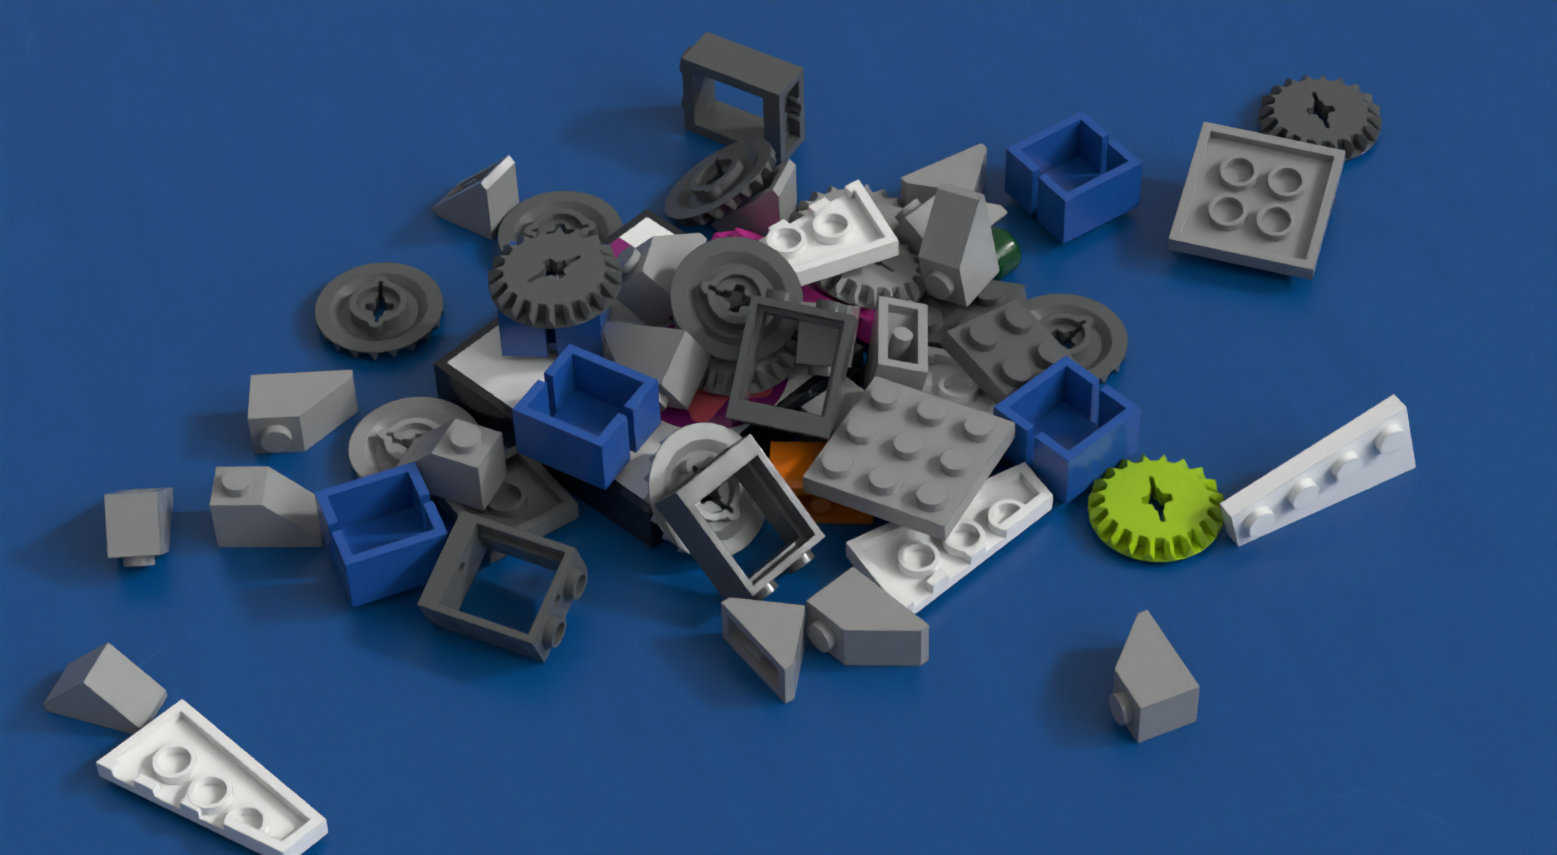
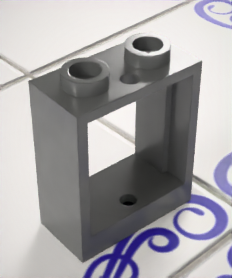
(753, 72)
(784, 305)
(772, 497)
(458, 567)

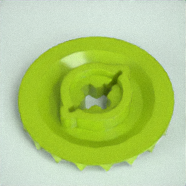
(1132, 526)

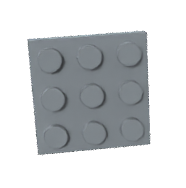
(1257, 200)
(909, 457)

